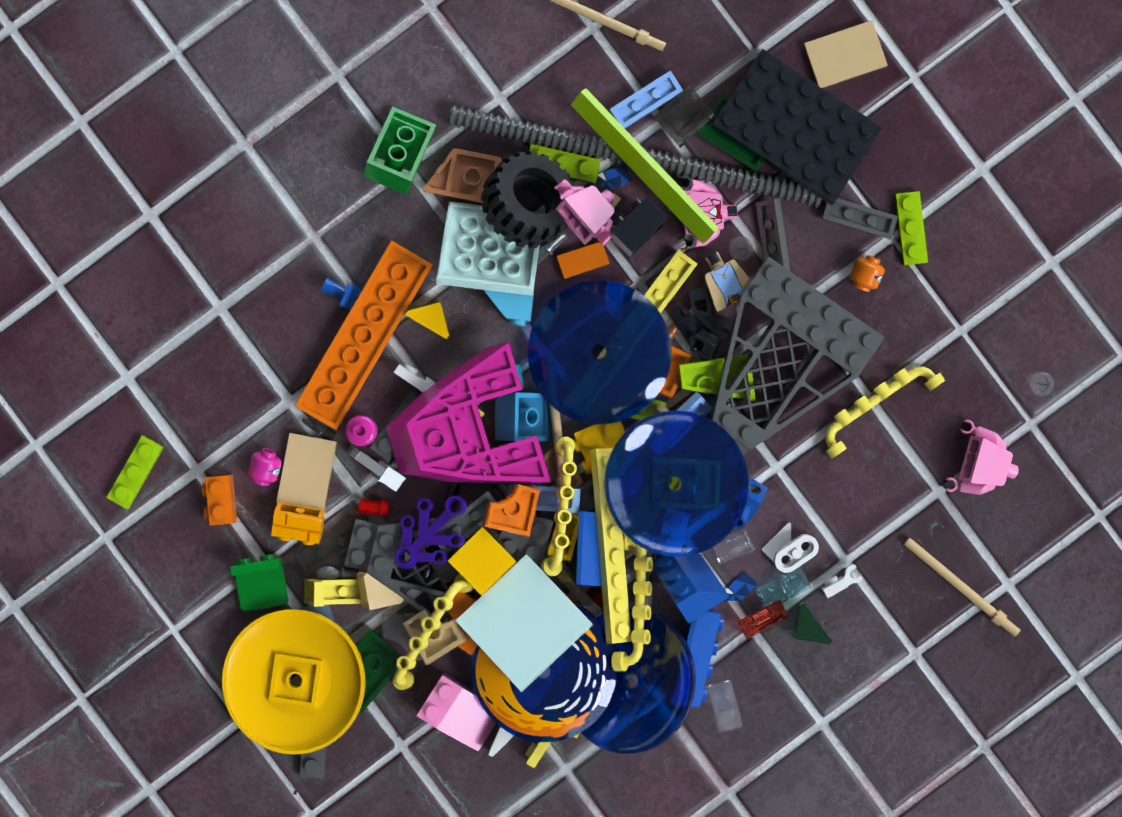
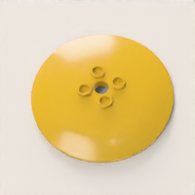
(260, 688)

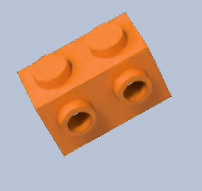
(220, 500)

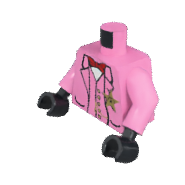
(711, 203)

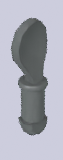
(331, 573)

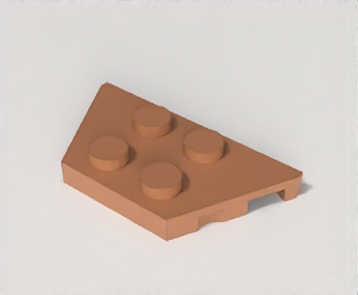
(462, 175)

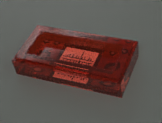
(763, 619)

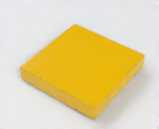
(482, 561)

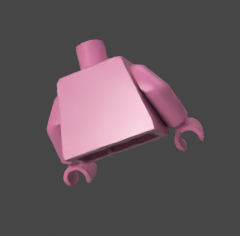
(586, 211)
(985, 462)

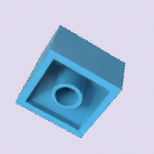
(521, 417)

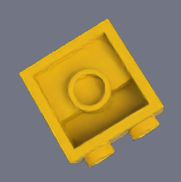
(596, 437)

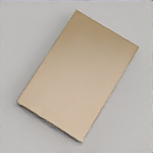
(845, 54)
(306, 471)

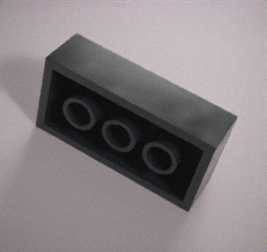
(637, 227)

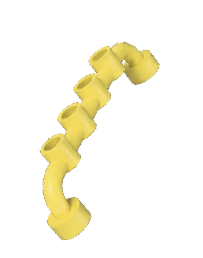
(881, 393)
(563, 447)
(640, 611)
(403, 678)

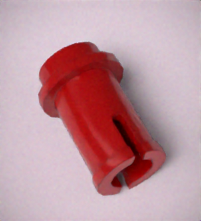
(374, 507)

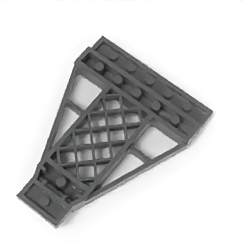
(809, 317)
(375, 544)

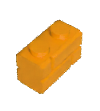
(298, 523)

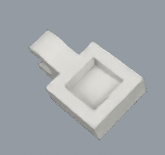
(834, 585)

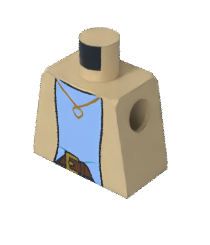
(724, 281)

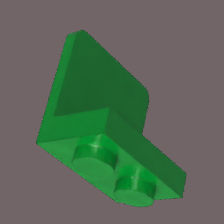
(260, 582)

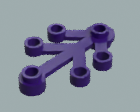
(427, 534)

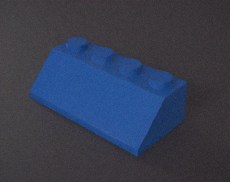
(701, 641)

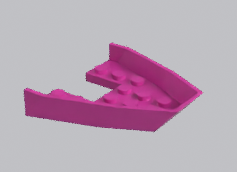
(444, 434)

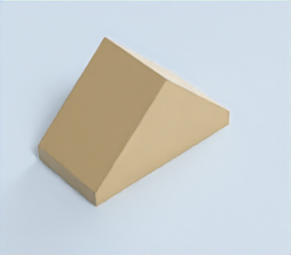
(375, 594)

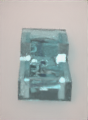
(783, 587)

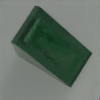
(807, 626)

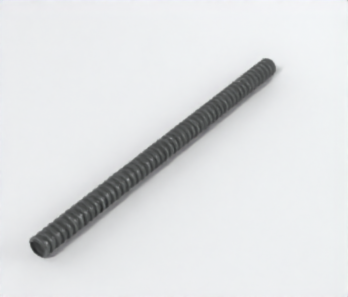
(600, 148)

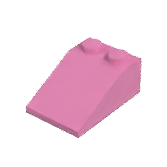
(457, 712)

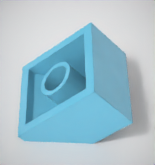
(513, 306)

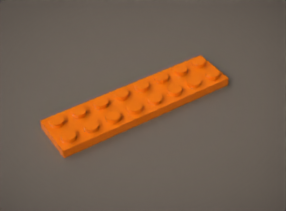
(364, 335)

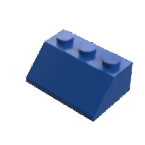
(588, 552)
(690, 584)

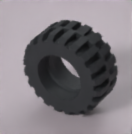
(509, 215)

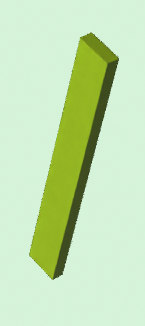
(644, 166)

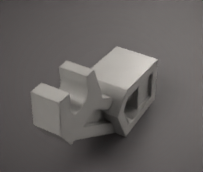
(380, 470)

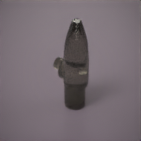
(319, 428)

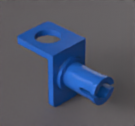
(344, 294)
(753, 503)

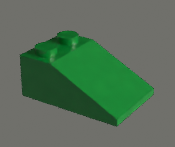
(399, 150)

